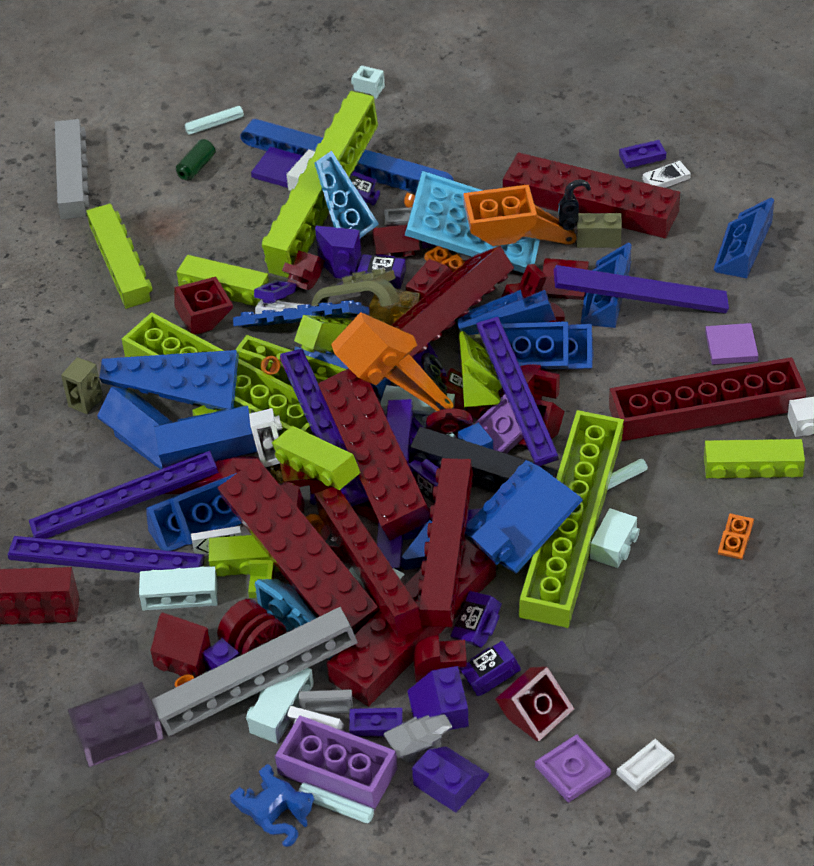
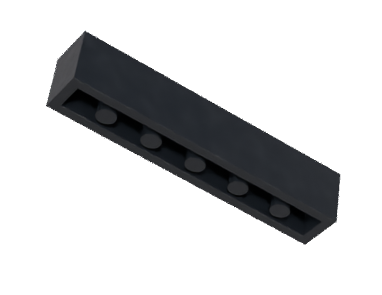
(488, 466)

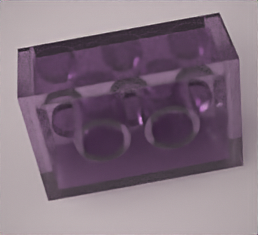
(115, 724)

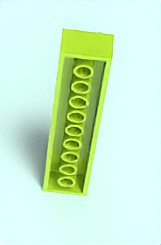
(306, 204)
(253, 387)
(561, 561)

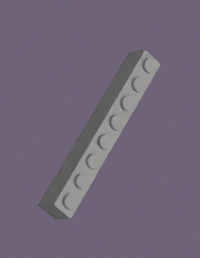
(254, 671)

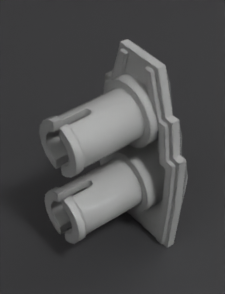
(417, 735)

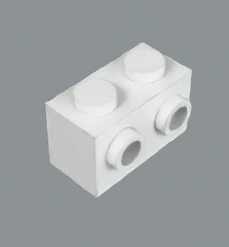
(265, 430)

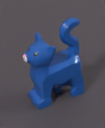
(271, 802)

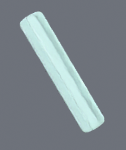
(214, 120)
(627, 472)
(339, 803)

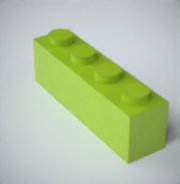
(235, 280)
(320, 332)
(316, 457)
(754, 458)
(233, 553)

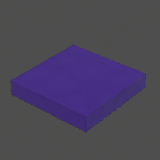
(275, 166)

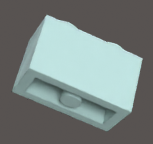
(614, 538)

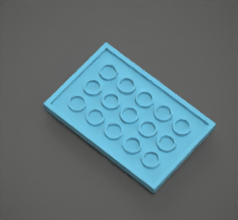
(441, 220)

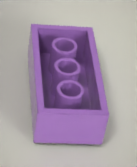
(336, 761)

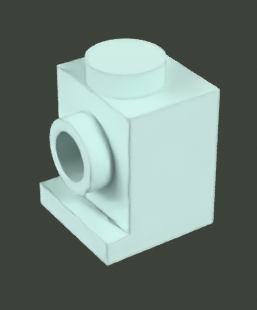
(368, 81)

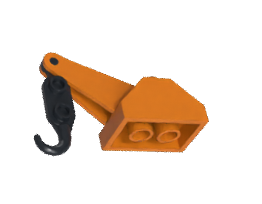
(509, 214)
(382, 351)

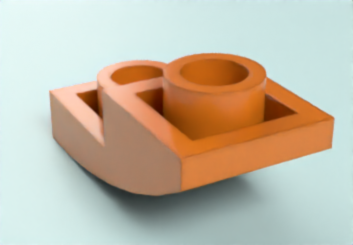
(444, 257)
(736, 536)

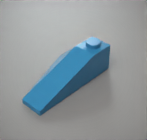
(342, 198)
(283, 603)

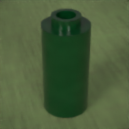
(195, 159)

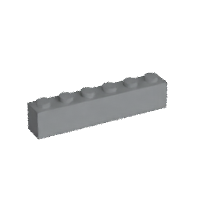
(70, 169)

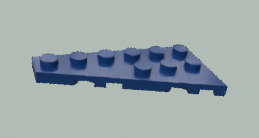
(346, 309)
(184, 377)

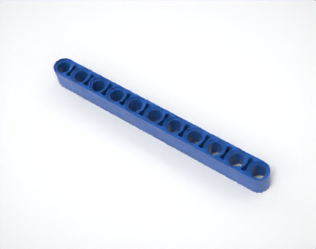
(381, 167)

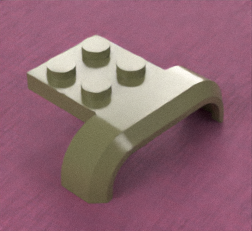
(361, 281)

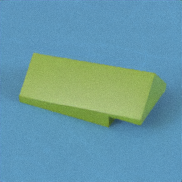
(478, 374)

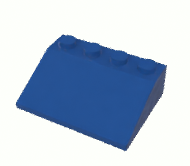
(527, 511)

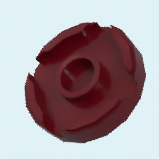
(449, 421)

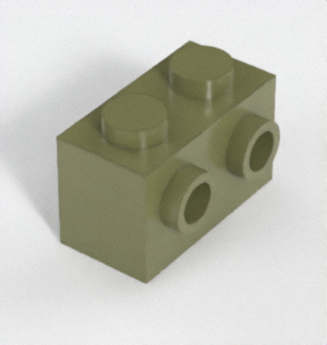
(599, 230)
(82, 385)

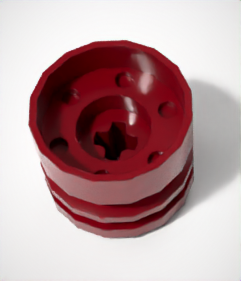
(248, 626)

